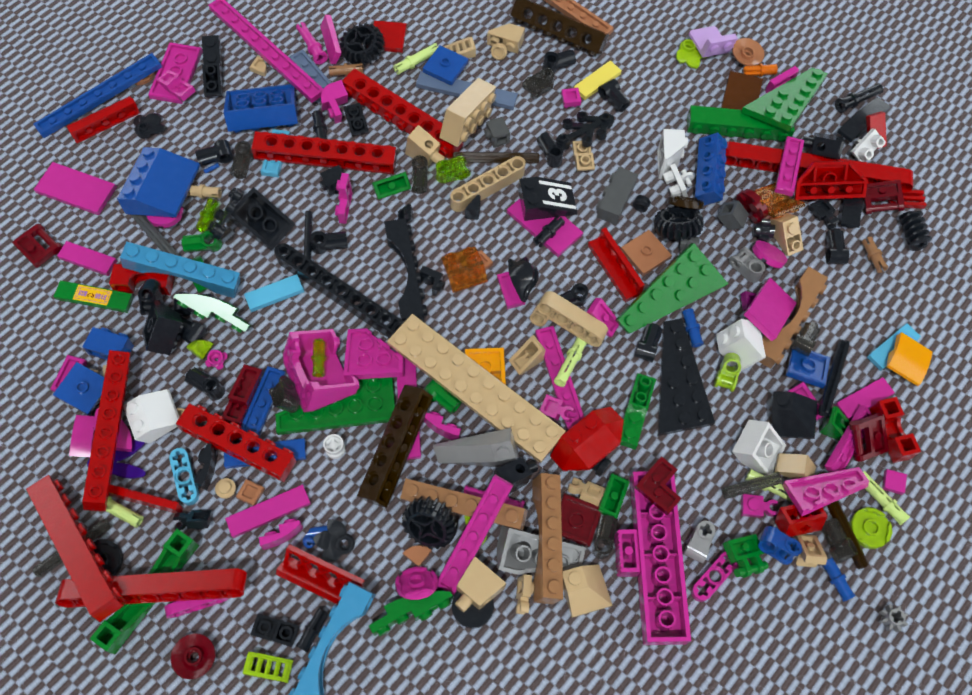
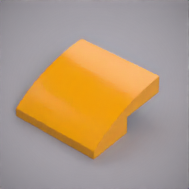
(909, 359)

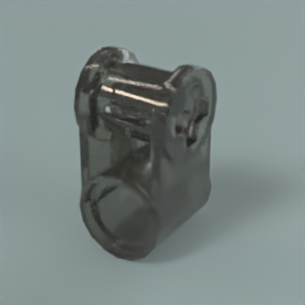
(539, 83)
(285, 395)

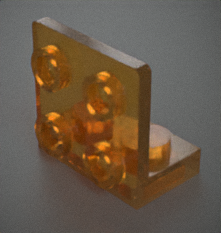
(777, 203)
(464, 269)

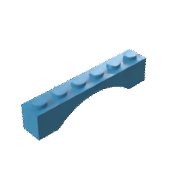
(154, 261)
(352, 605)

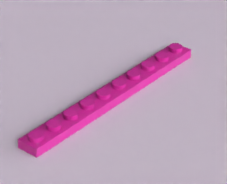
(267, 50)

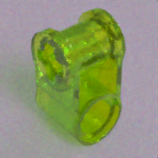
(451, 170)

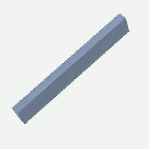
(503, 98)

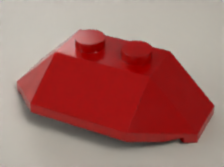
(831, 181)
(589, 440)

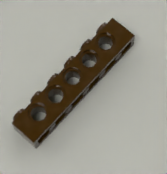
(598, 37)
(395, 446)

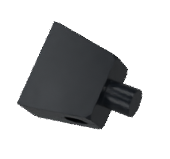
(832, 145)
(516, 472)

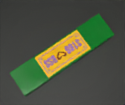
(93, 296)

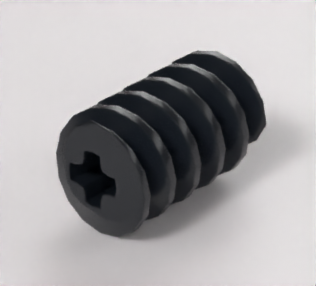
(915, 230)

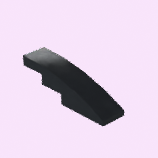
(857, 124)

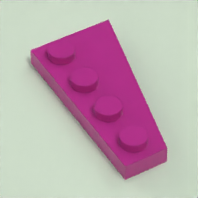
(823, 489)

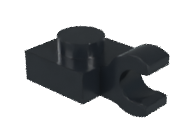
(824, 210)
(195, 520)

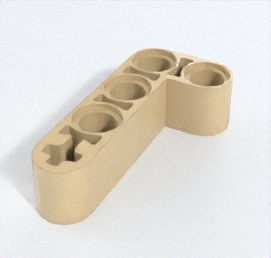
(569, 317)

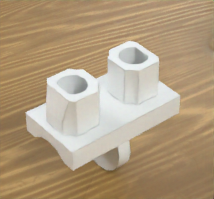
(867, 145)
(674, 175)

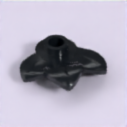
(148, 125)
(331, 539)

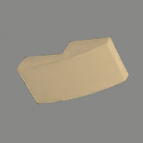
(582, 156)

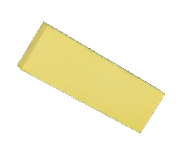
(590, 84)

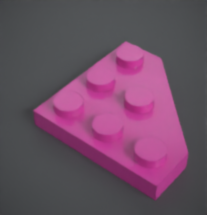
(370, 357)

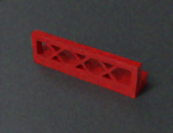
(103, 119)
(616, 266)
(315, 580)

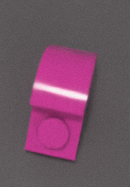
(333, 96)

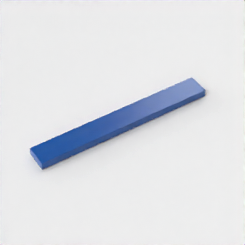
(97, 95)

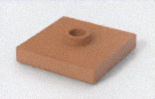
(646, 253)

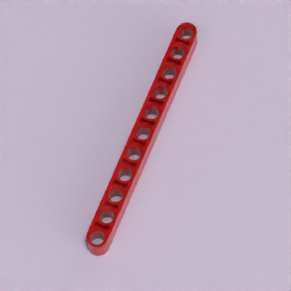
(770, 158)

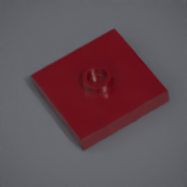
(578, 520)

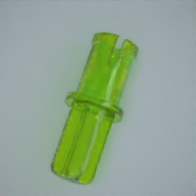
(206, 215)
(318, 358)

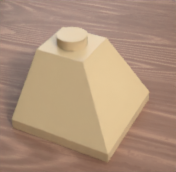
(585, 590)

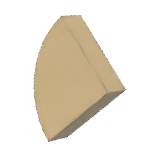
(259, 66)

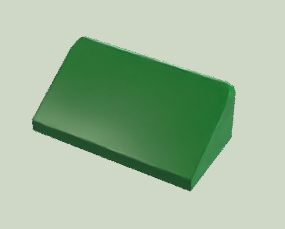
(391, 185)
(613, 496)

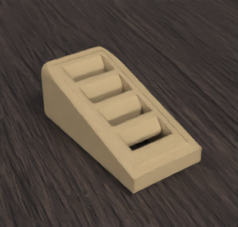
(466, 44)

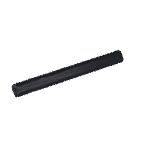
(833, 378)

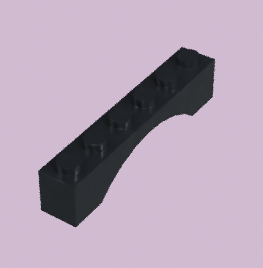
(398, 240)

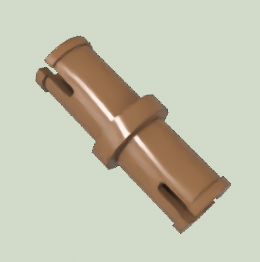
(345, 69)
(874, 254)

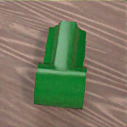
(200, 242)
(442, 397)

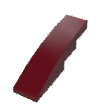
(241, 395)

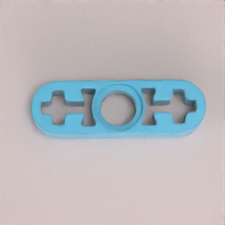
(186, 461)

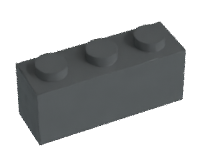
(616, 195)

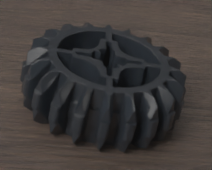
(371, 39)
(678, 223)
(429, 522)

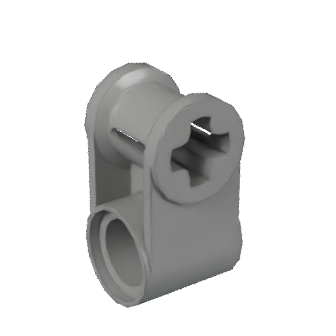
(746, 264)
(698, 544)

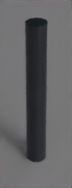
(307, 233)

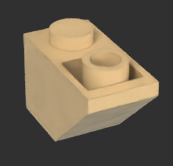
(509, 35)
(788, 233)

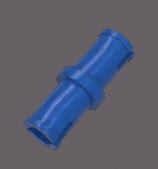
(692, 328)
(838, 580)

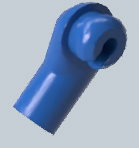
(308, 538)

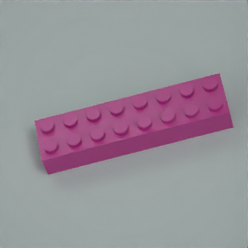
(662, 570)

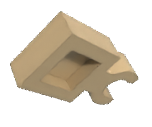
(588, 492)
(524, 591)

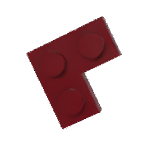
(654, 486)

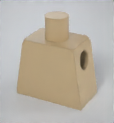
(423, 144)
(478, 586)

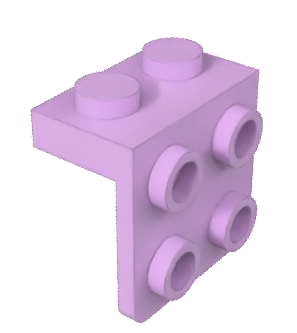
(711, 42)

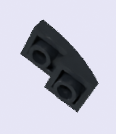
(355, 119)
(851, 212)
(207, 459)
(274, 630)

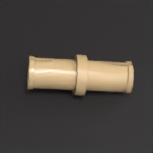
(203, 191)

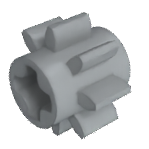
(898, 616)

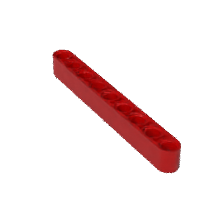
(166, 587)

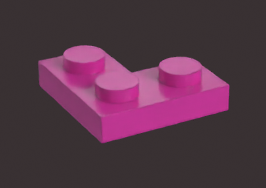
(345, 197)

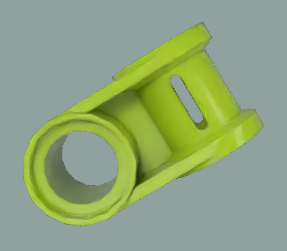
(727, 375)

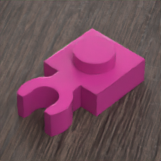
(555, 408)
(756, 507)

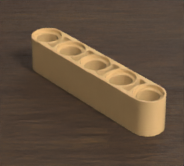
(488, 183)

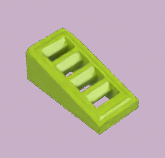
(266, 675)

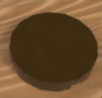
(685, 202)

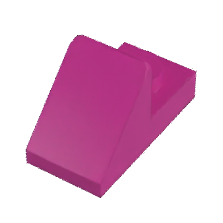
(604, 314)

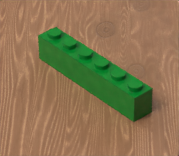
(732, 124)

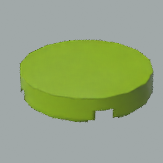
(871, 528)

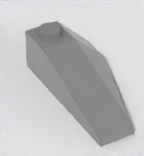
(485, 449)
(519, 552)

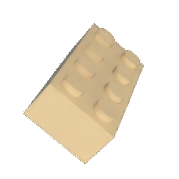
(468, 112)

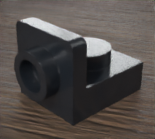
(433, 278)

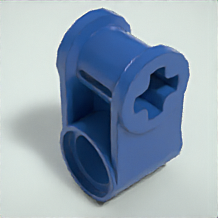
(778, 545)

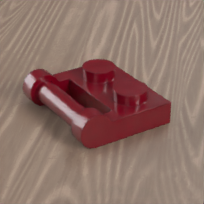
(881, 192)
(32, 249)
(875, 437)

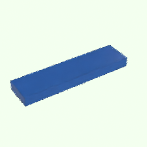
(262, 402)
(297, 446)

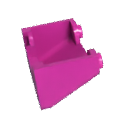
(311, 390)

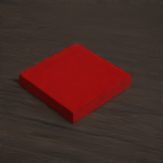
(393, 34)

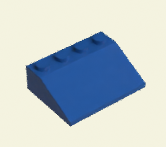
(260, 108)
(157, 183)

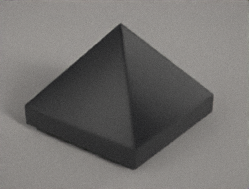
(406, 212)

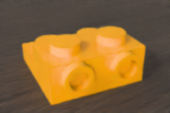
(490, 359)

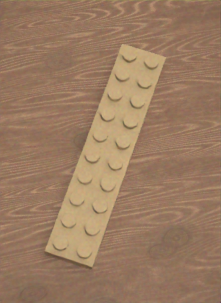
(476, 387)

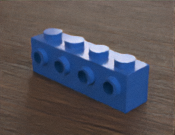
(711, 168)

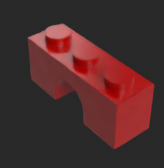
(126, 280)
(900, 446)

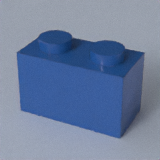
(102, 340)

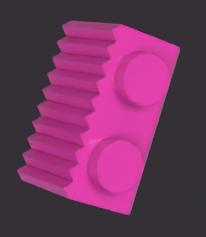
(627, 553)

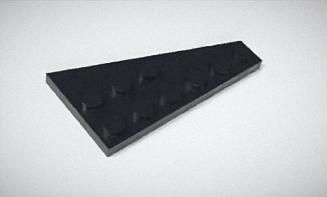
(681, 391)

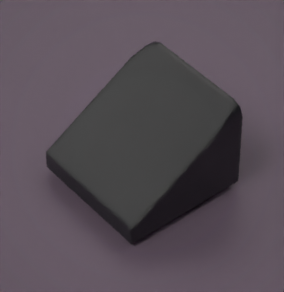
(473, 209)

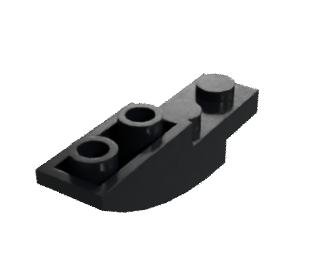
(212, 66)

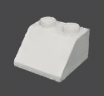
(670, 149)
(743, 340)
(151, 415)
(759, 447)

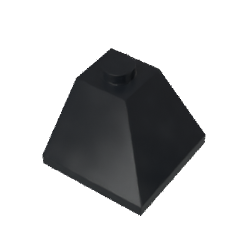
(794, 415)

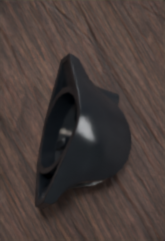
(523, 276)

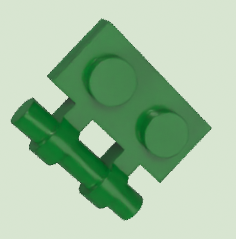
(745, 548)

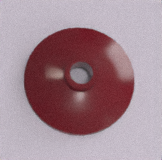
(182, 656)

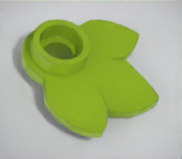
(689, 54)

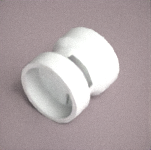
(331, 444)

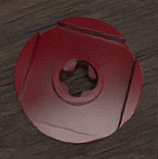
(753, 206)

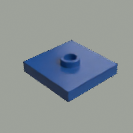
(445, 65)
(808, 369)
(81, 388)

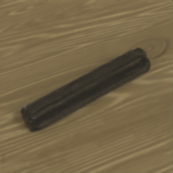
(752, 485)

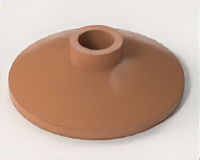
(748, 52)

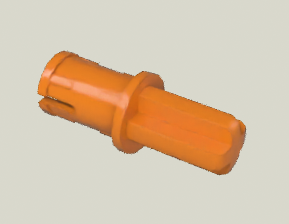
(760, 70)

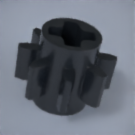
(764, 230)

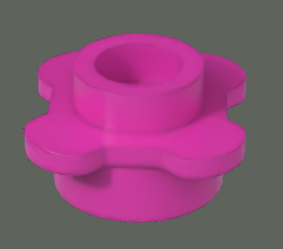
(213, 354)

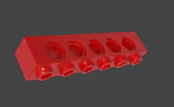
(194, 415)

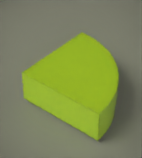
(199, 348)

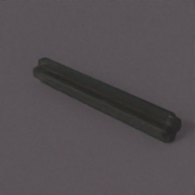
(55, 559)

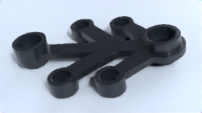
(603, 121)
(218, 229)

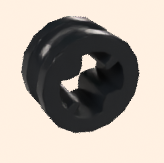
(641, 203)

